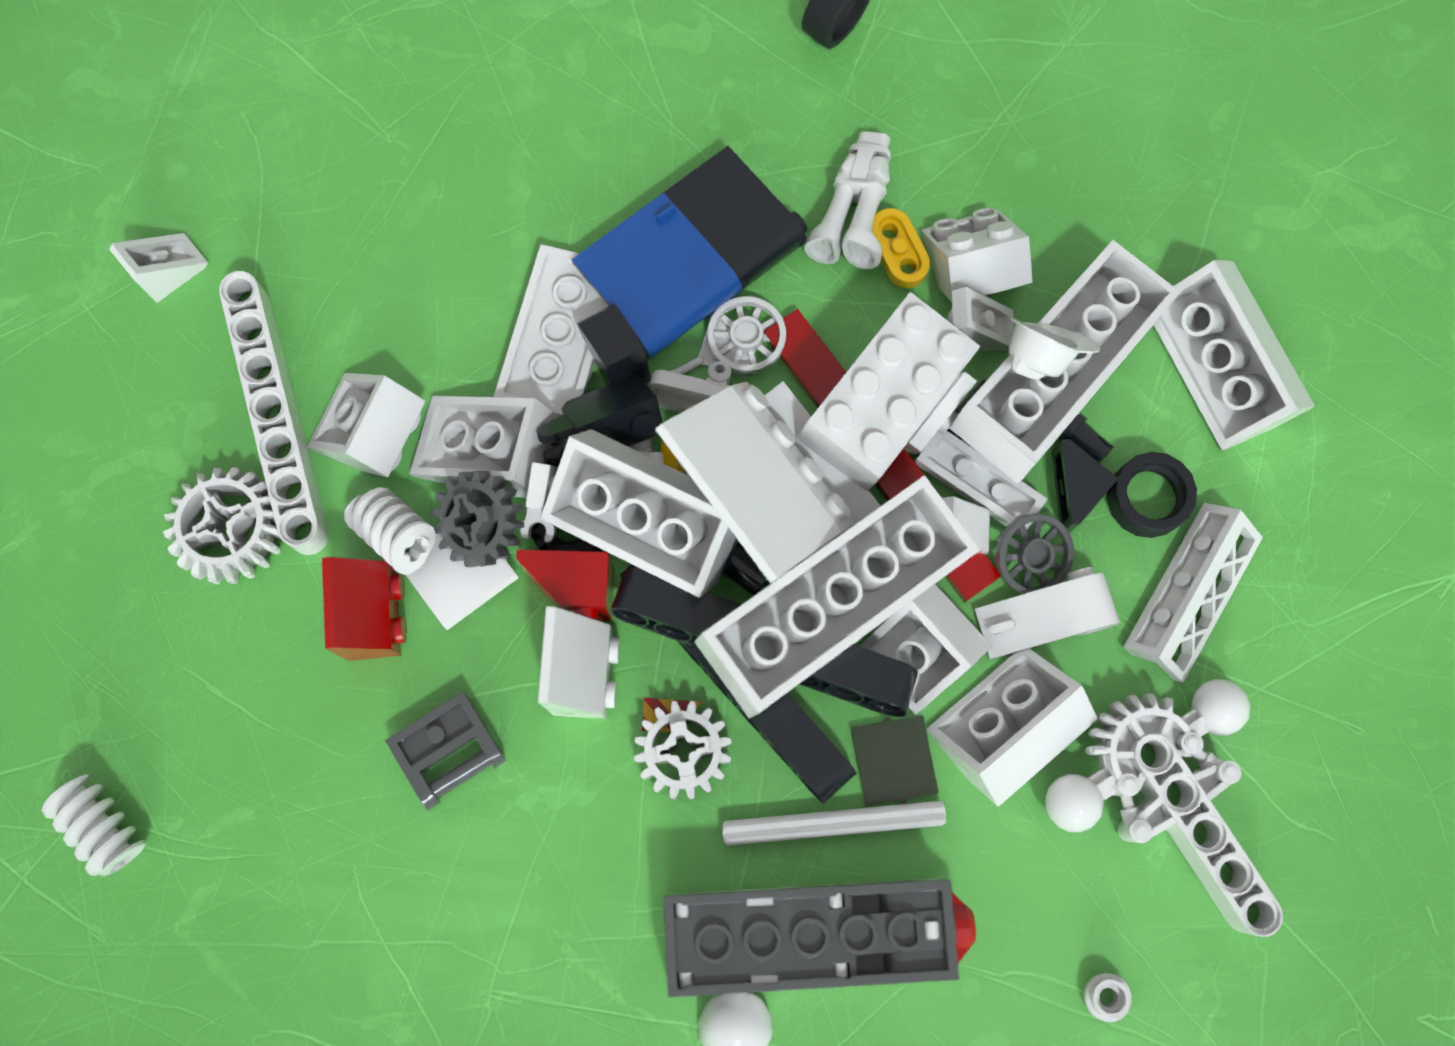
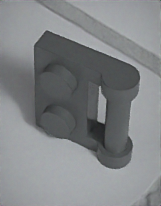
(437, 737)

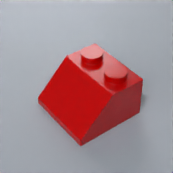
(573, 580)
(362, 608)

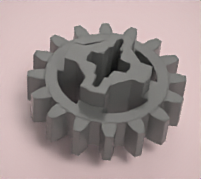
(477, 518)

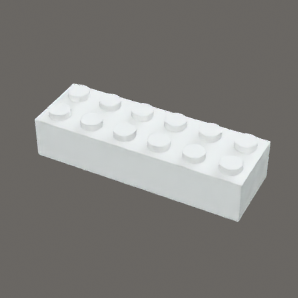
(1019, 417)
(836, 596)

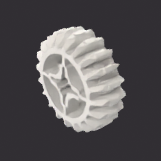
(192, 536)

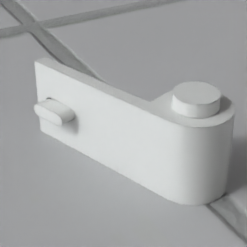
(1049, 614)

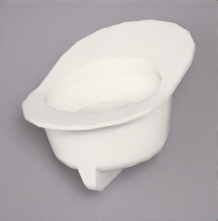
(1045, 349)

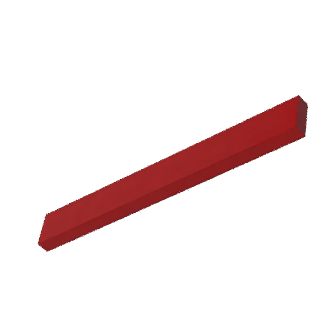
(818, 375)

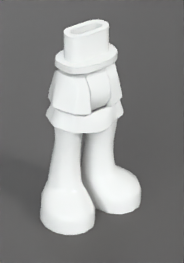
(863, 182)

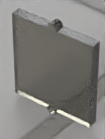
(894, 760)

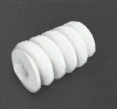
(391, 529)
(90, 828)

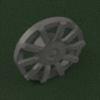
(1033, 552)

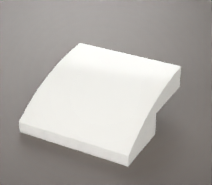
(457, 590)

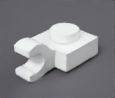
(538, 491)

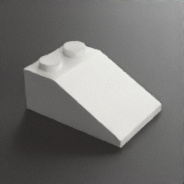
(482, 436)
(577, 665)

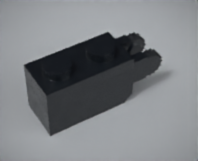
(621, 411)

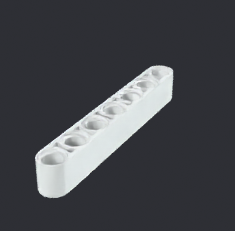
(283, 429)

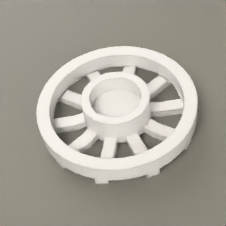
(746, 334)

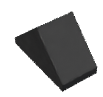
(614, 345)
(1078, 482)

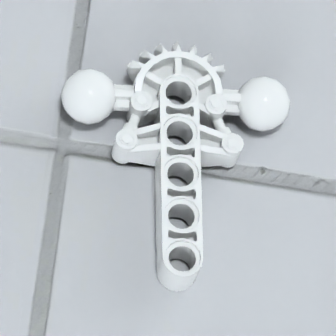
(1216, 708)

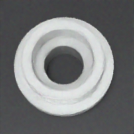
(1121, 997)

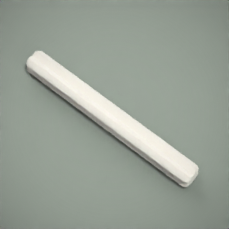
(833, 823)

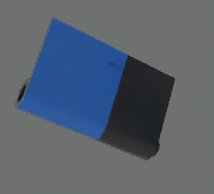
(691, 250)

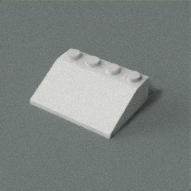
(757, 478)

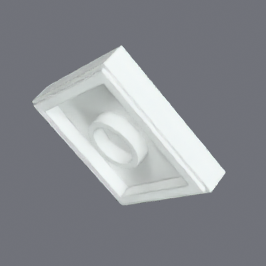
(942, 414)

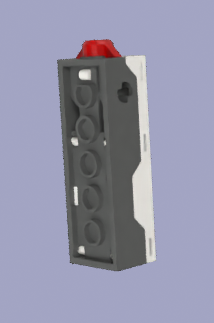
(815, 937)

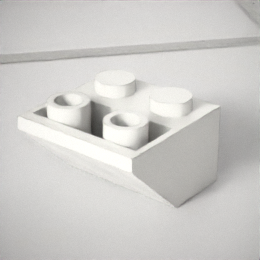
(978, 253)

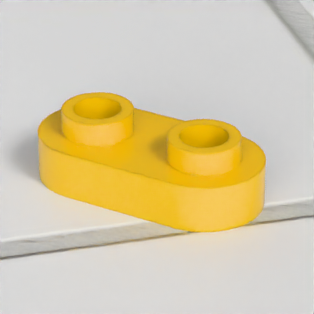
(901, 250)

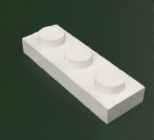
(978, 479)

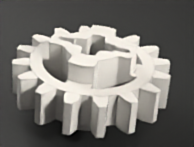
(677, 721)

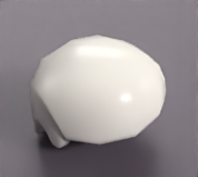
(735, 1021)

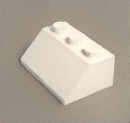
(1013, 724)

